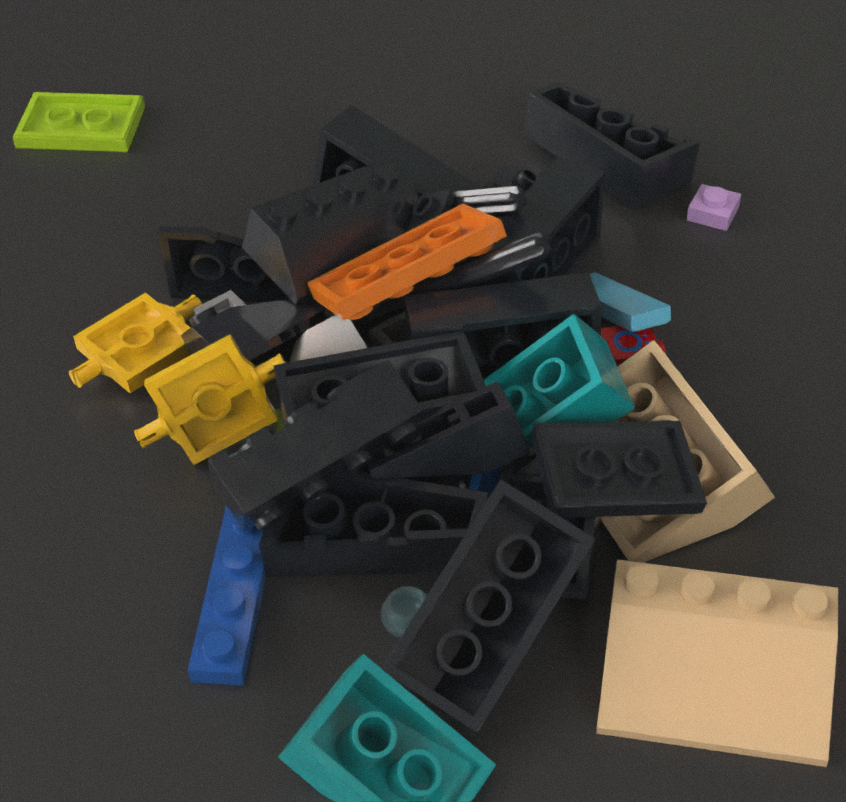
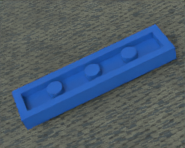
(229, 607)

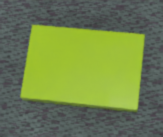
(79, 122)

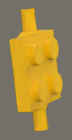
(134, 342)
(210, 400)

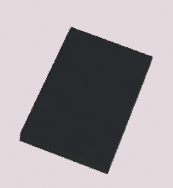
(617, 469)

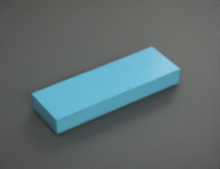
(629, 307)

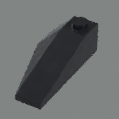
(211, 264)
(254, 326)

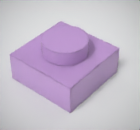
(713, 207)

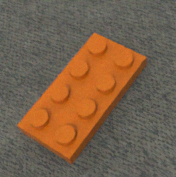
(406, 260)

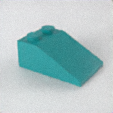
(564, 379)
(383, 745)

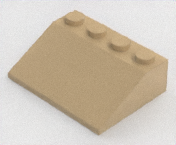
(725, 473)
(720, 662)

